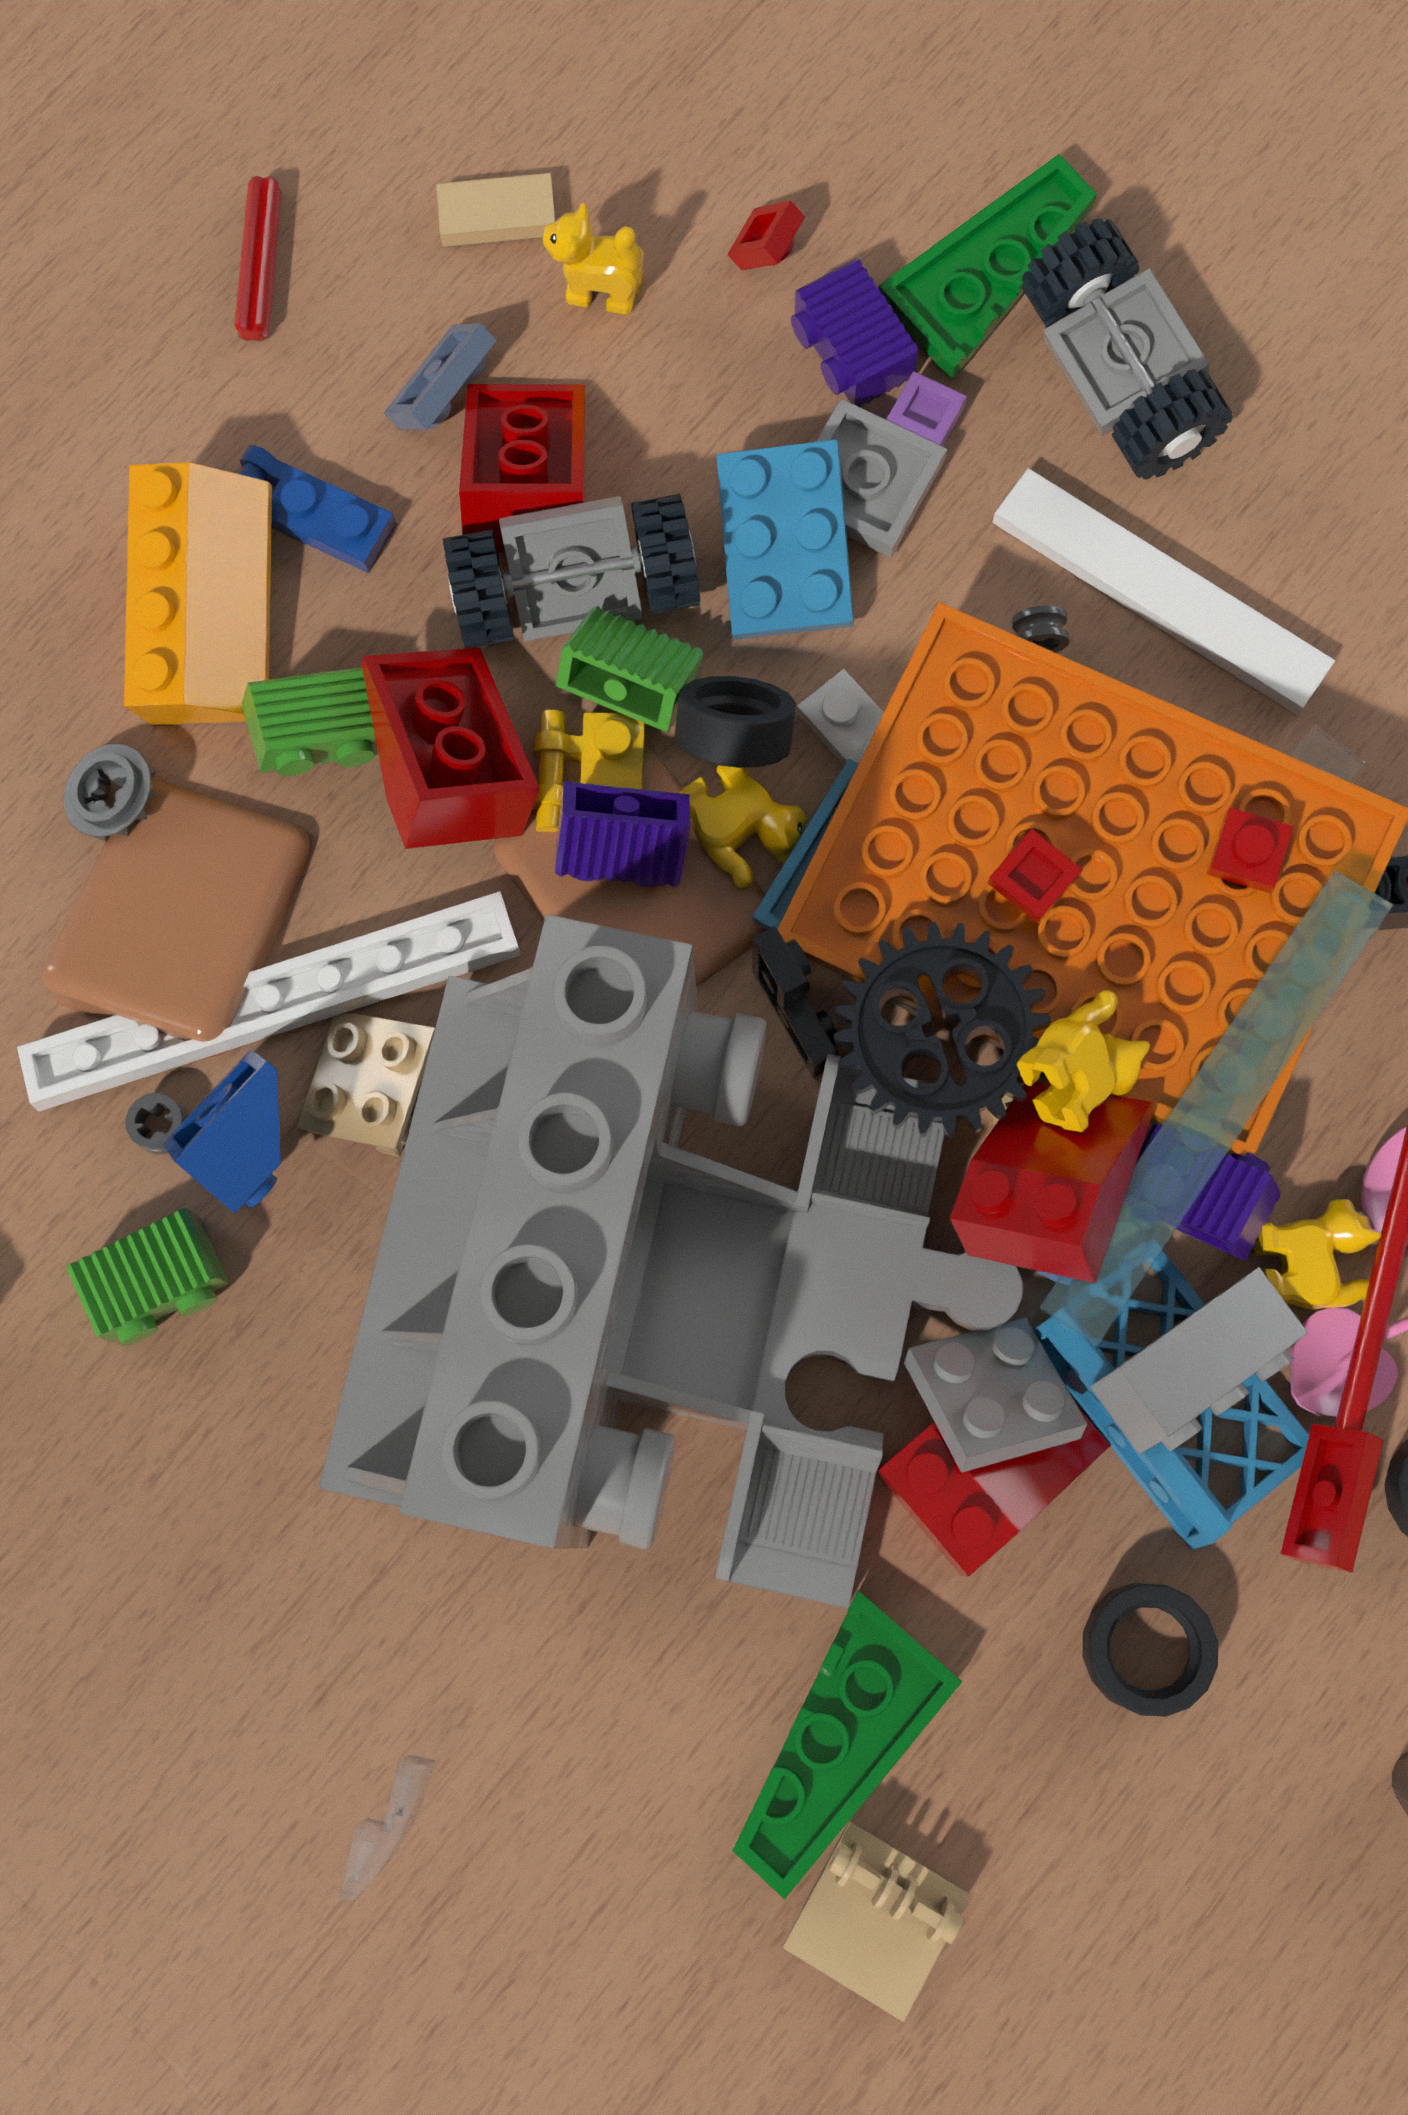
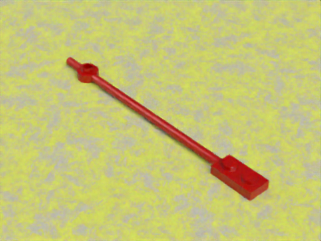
(1343, 1459)

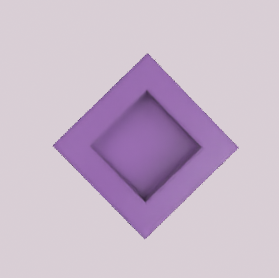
(927, 408)

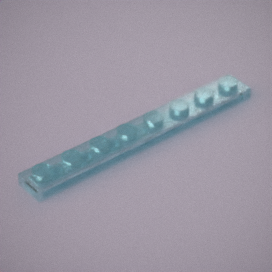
(1223, 1100)

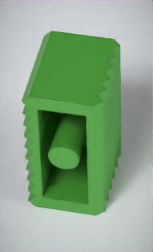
(627, 668)
(310, 721)
(148, 1277)

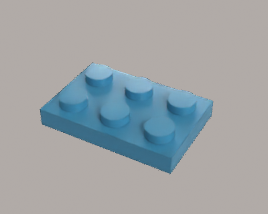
(785, 540)

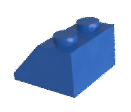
(233, 1135)

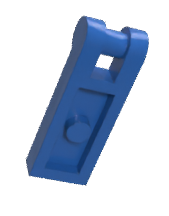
(321, 512)

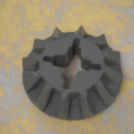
(90, 786)

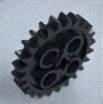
(885, 1049)

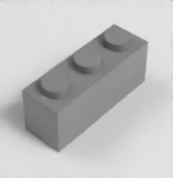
(1201, 1364)

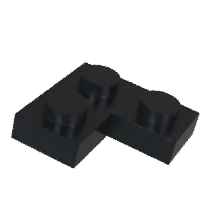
(782, 975)

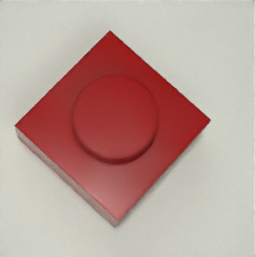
(766, 236)
(1250, 850)
(1034, 876)

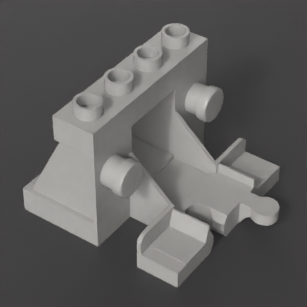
(580, 1260)

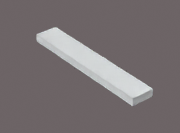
(1163, 591)

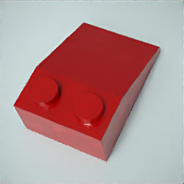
(520, 452)
(447, 748)
(1050, 1192)
(985, 1507)

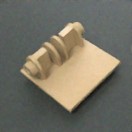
(367, 1081)
(877, 1921)

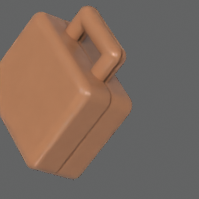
(699, 912)
(178, 915)

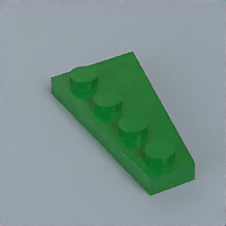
(974, 274)
(850, 1732)

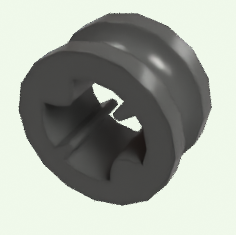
(1043, 626)
(153, 1104)

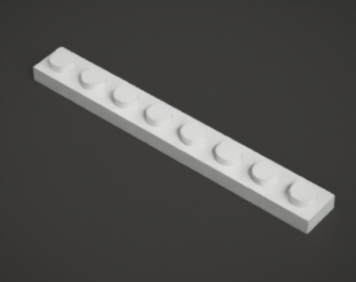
(278, 1000)

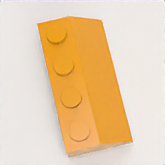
(196, 592)

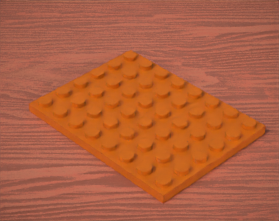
(1128, 788)

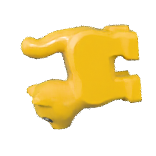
(596, 262)
(736, 815)
(1081, 1064)
(1306, 1256)

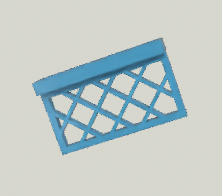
(1164, 1474)

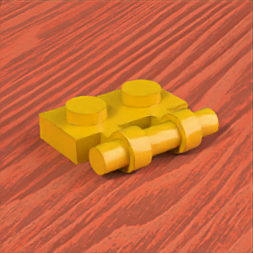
(608, 753)

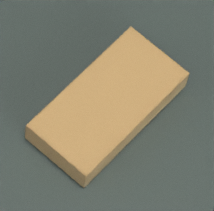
(495, 209)

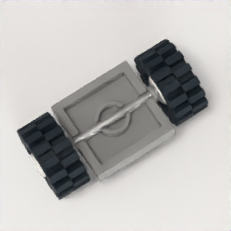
(1125, 349)
(569, 563)

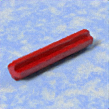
(258, 259)

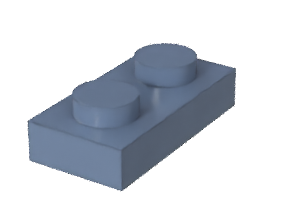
(452, 363)

